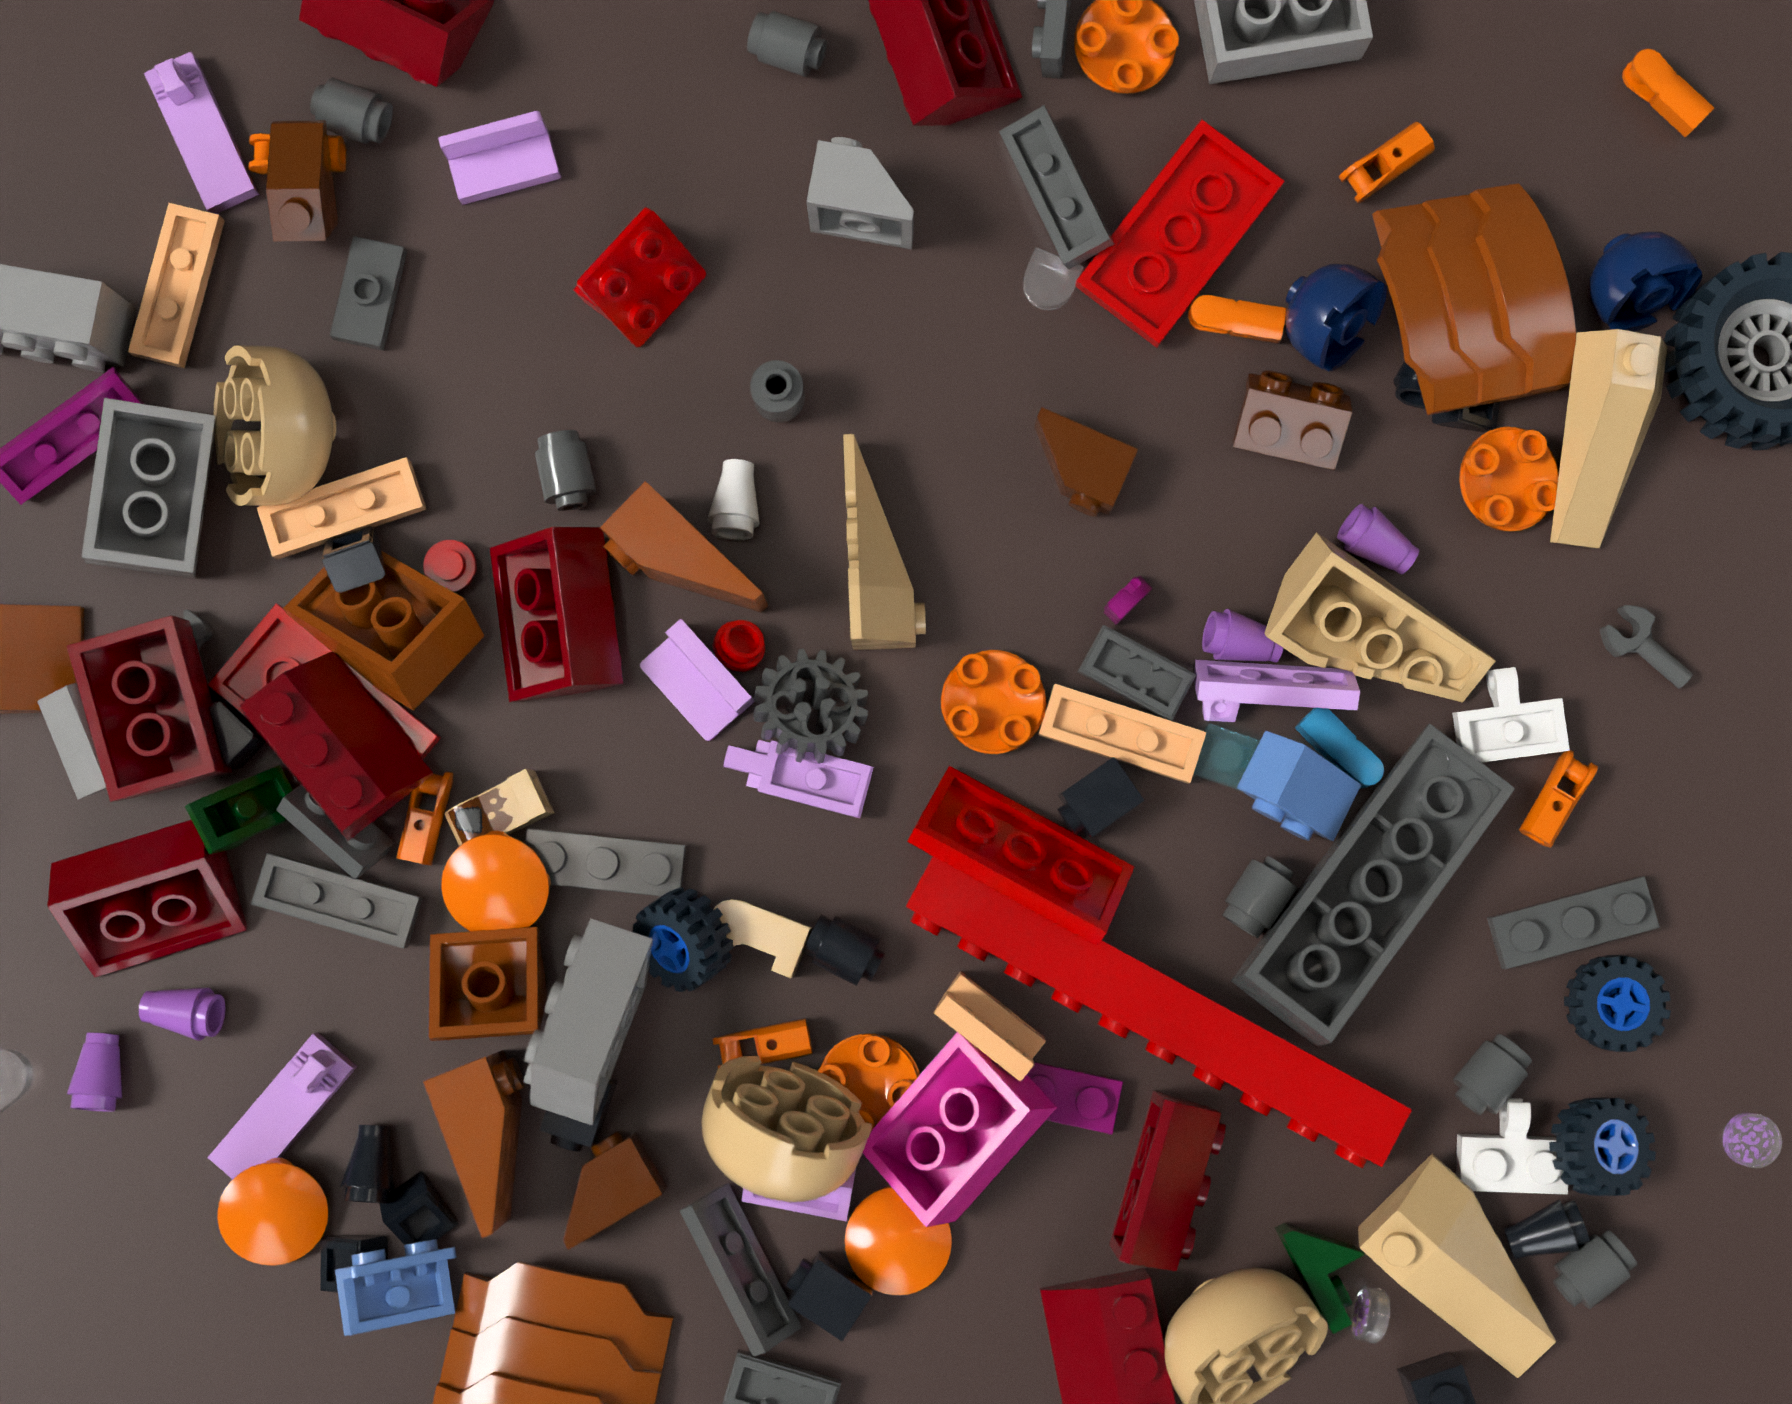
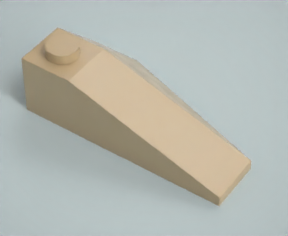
(1607, 416)
(879, 585)
(1356, 621)
(1452, 1261)

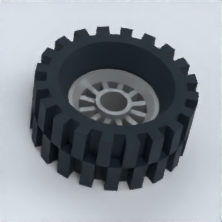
(1700, 356)

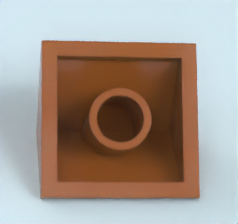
(486, 984)

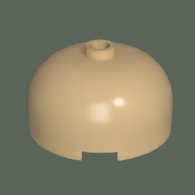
(295, 421)
(782, 1129)
(1235, 1324)

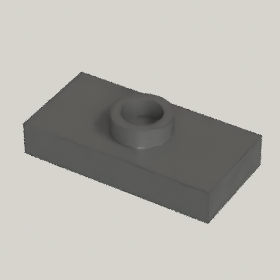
(368, 293)
(1136, 673)
(774, 1382)

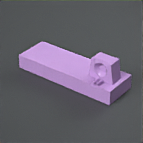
(201, 133)
(1228, 684)
(284, 1107)

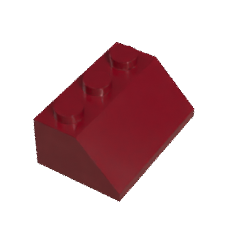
(413, 35)
(945, 58)
(556, 613)
(148, 708)
(336, 742)
(144, 898)
(1166, 1183)
(1107, 1340)

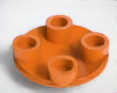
(1125, 44)
(1509, 478)
(993, 701)
(495, 883)
(873, 1070)
(273, 1213)
(893, 1247)

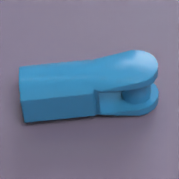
(1340, 746)

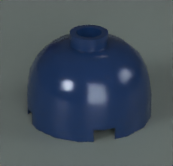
(1641, 277)
(1330, 311)

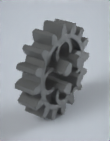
(788, 689)

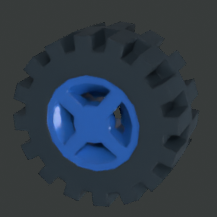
(686, 937)
(1637, 1006)
(1614, 1129)

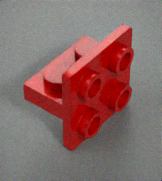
(640, 278)

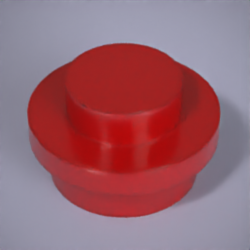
(450, 564)
(739, 645)

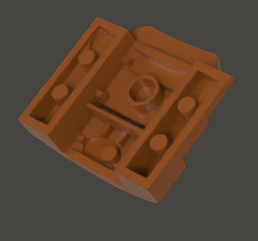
(1478, 297)
(551, 1341)

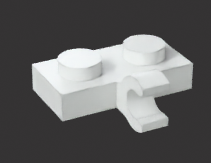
(1510, 726)
(1511, 1159)

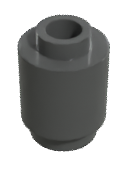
(787, 42)
(352, 111)
(780, 406)
(564, 470)
(1259, 896)
(1492, 1075)
(1594, 1270)

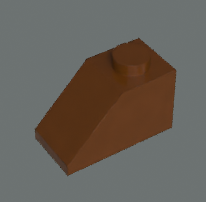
(300, 182)
(1084, 462)
(612, 1187)

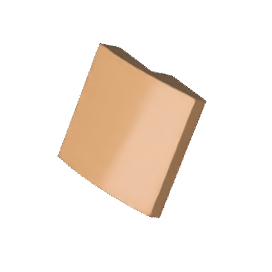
(990, 1025)

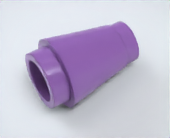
(1375, 538)
(1238, 638)
(184, 1011)
(97, 1074)

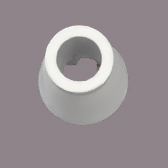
(735, 502)

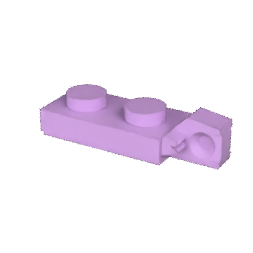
(829, 785)

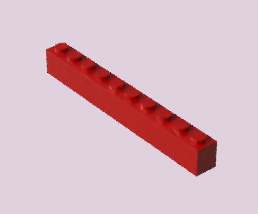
(1164, 1012)

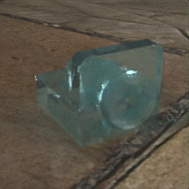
(1224, 756)

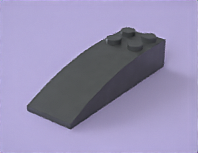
(1373, 887)

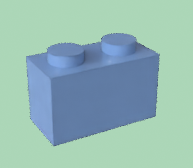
(1298, 786)

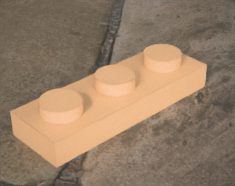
(176, 285)
(342, 508)
(1122, 733)

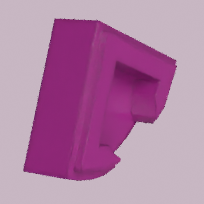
(1126, 599)

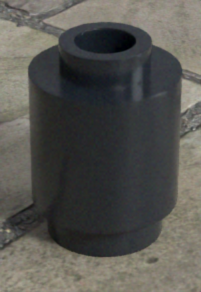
(844, 949)

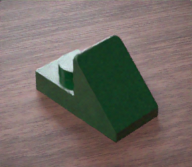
(240, 810)
(1314, 1259)

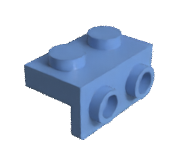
(395, 1290)

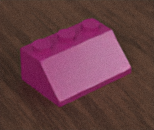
(954, 1131)

